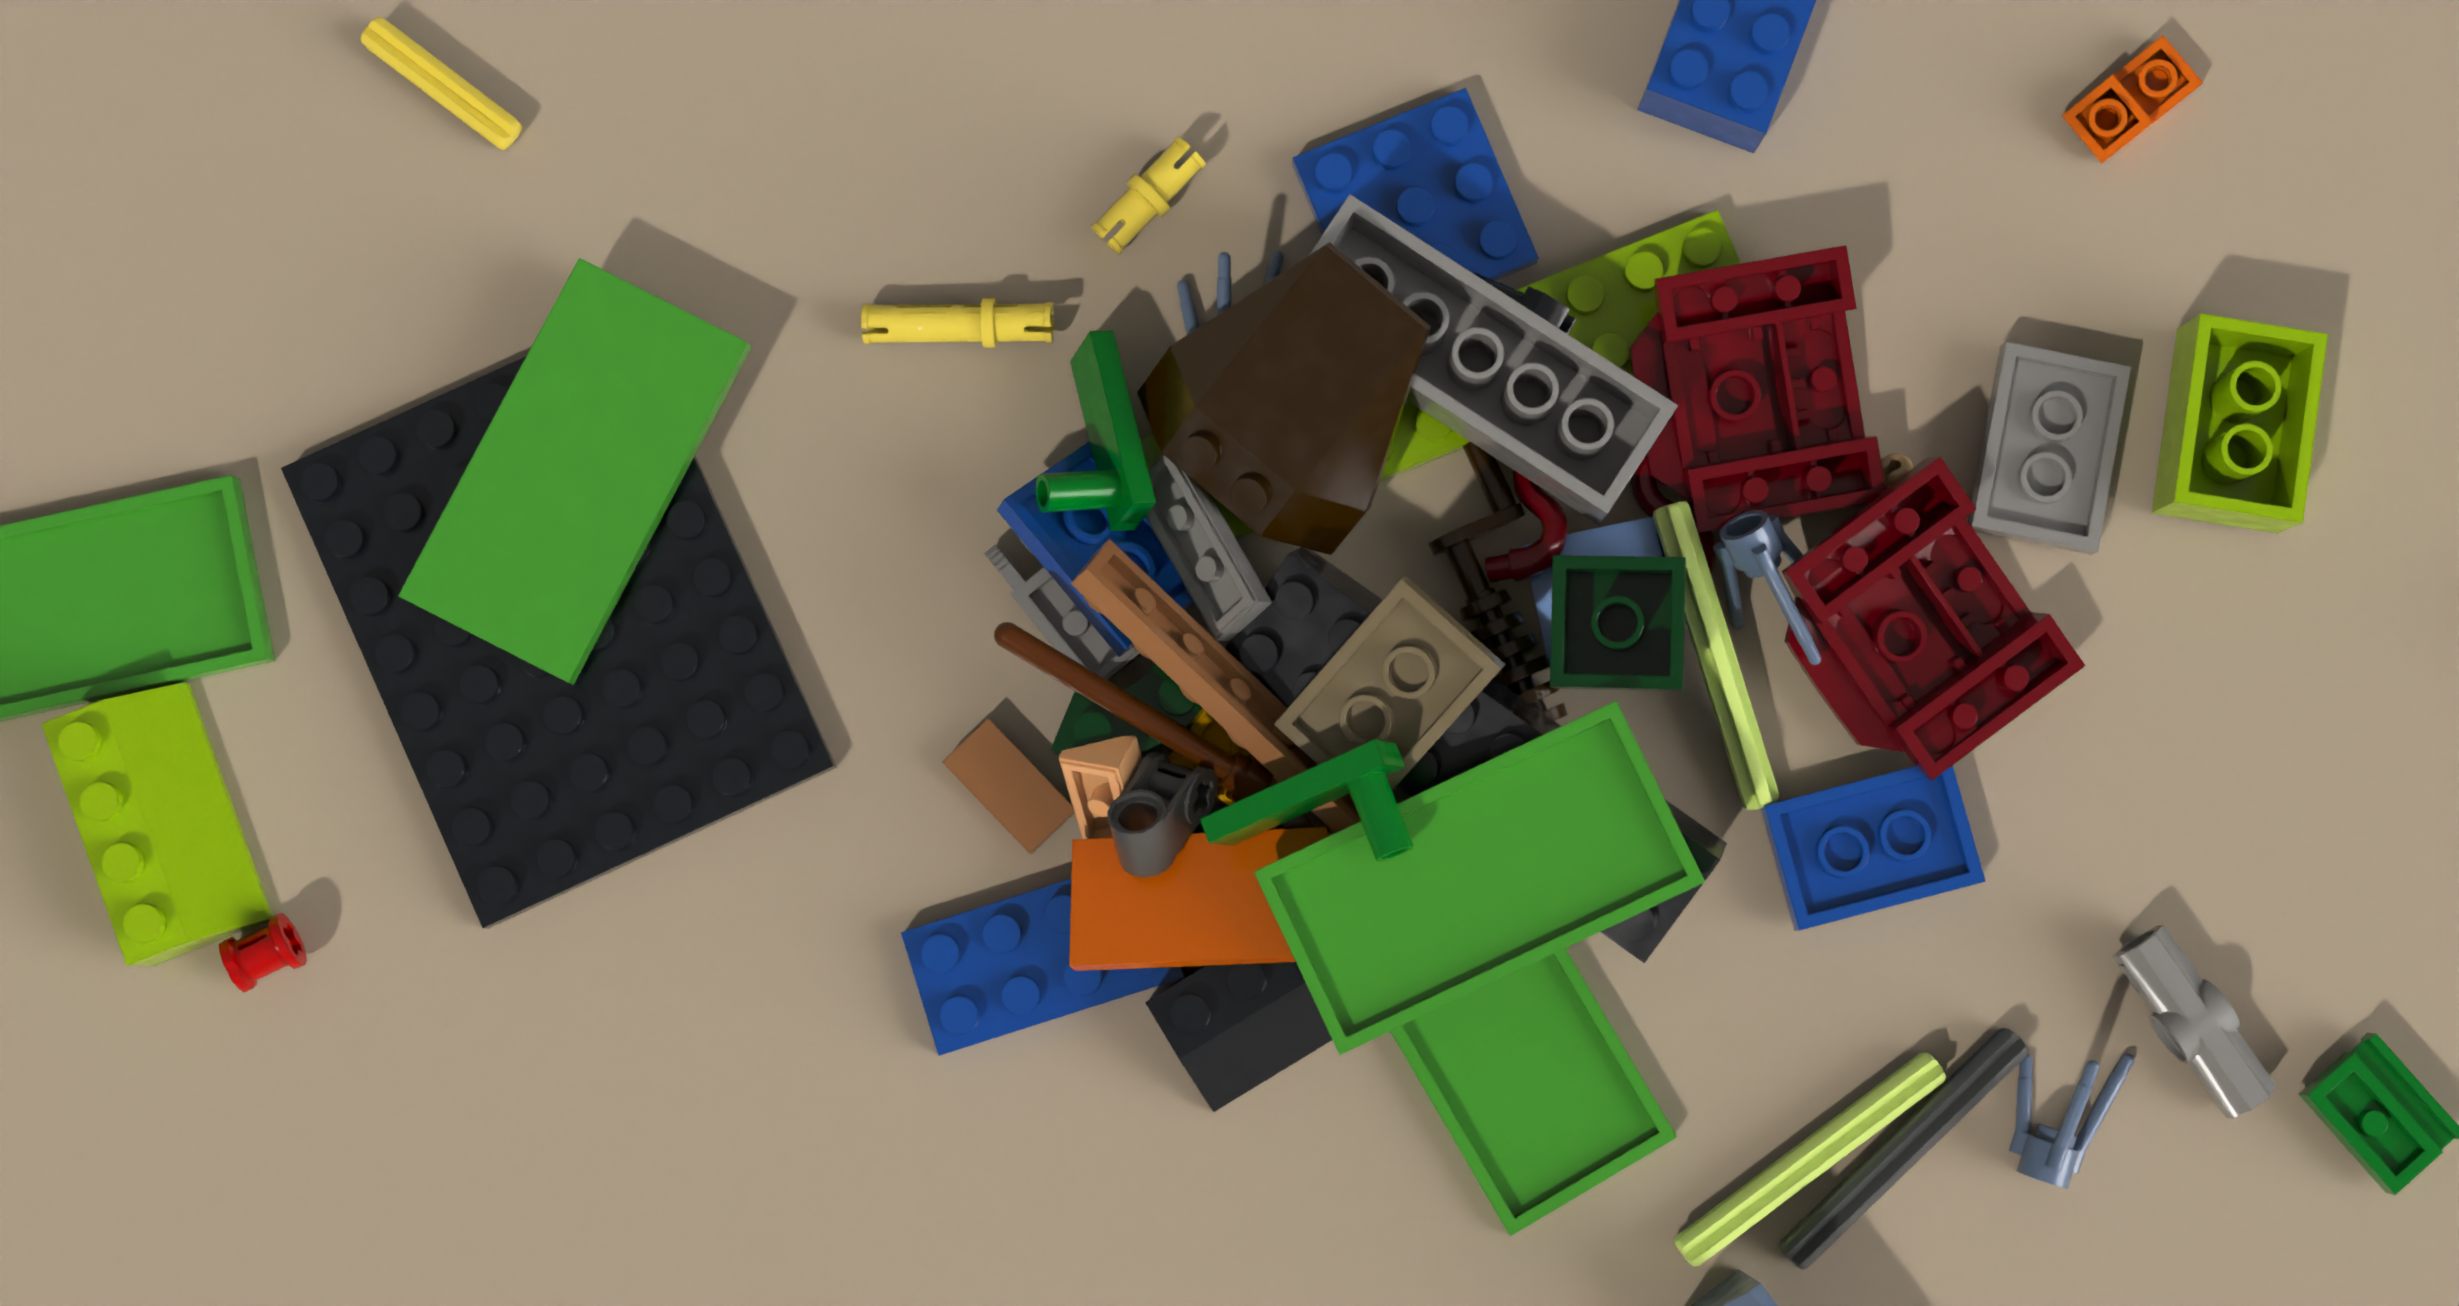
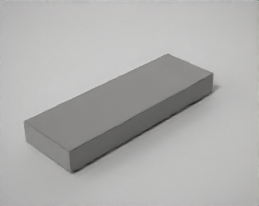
(1204, 552)

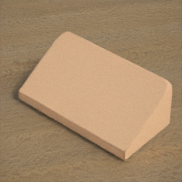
(1096, 778)

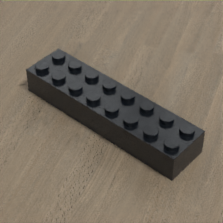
(1314, 617)

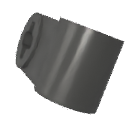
(1159, 813)

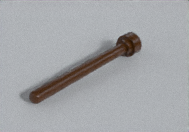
(1237, 773)

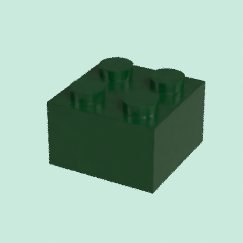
(1618, 623)

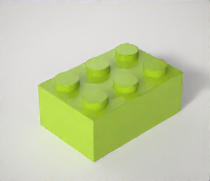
(2240, 423)

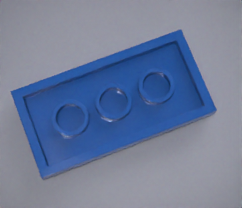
(1010, 969)

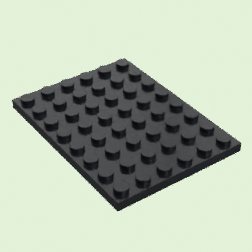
(535, 777)

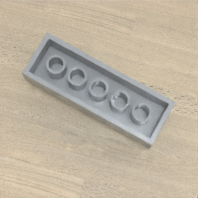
(1507, 372)

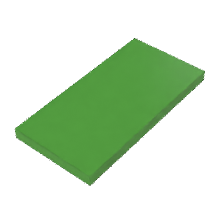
(575, 471)
(128, 597)
(1497, 878)
(1534, 1089)

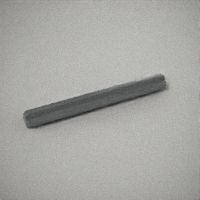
(1903, 1148)

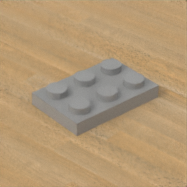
(2049, 448)

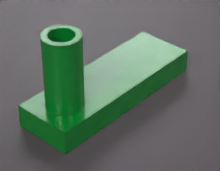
(1121, 473)
(1355, 772)

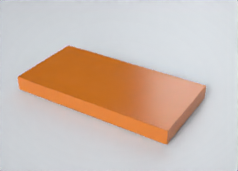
(1192, 914)

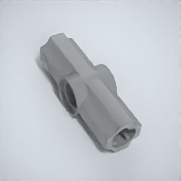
(2195, 1022)

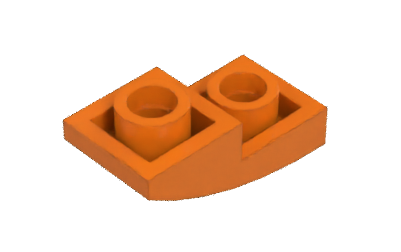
(2132, 99)

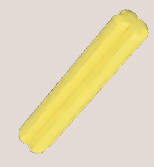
(441, 83)

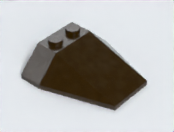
(1291, 399)

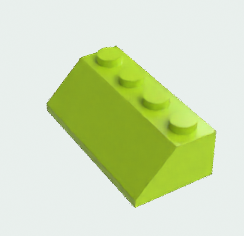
(157, 823)

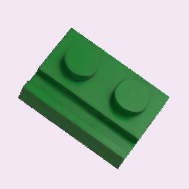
(2381, 1113)

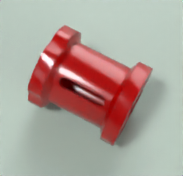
(263, 952)

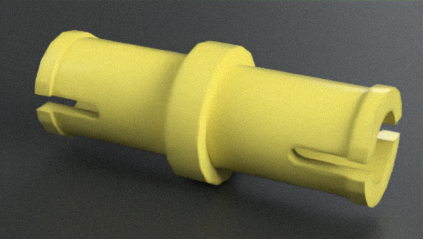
(1148, 195)

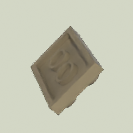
(1392, 682)

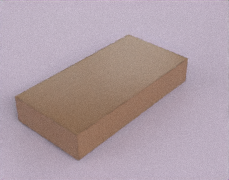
(1009, 786)

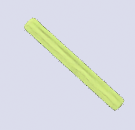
(1718, 659)
(1809, 1159)

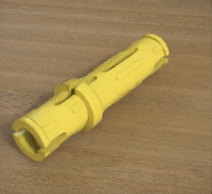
(958, 323)

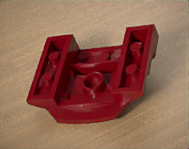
(1759, 389)
(1921, 626)

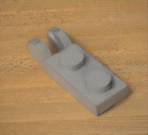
(1060, 618)

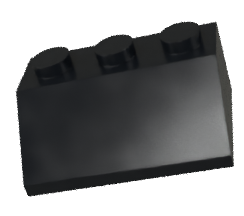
(1239, 1025)

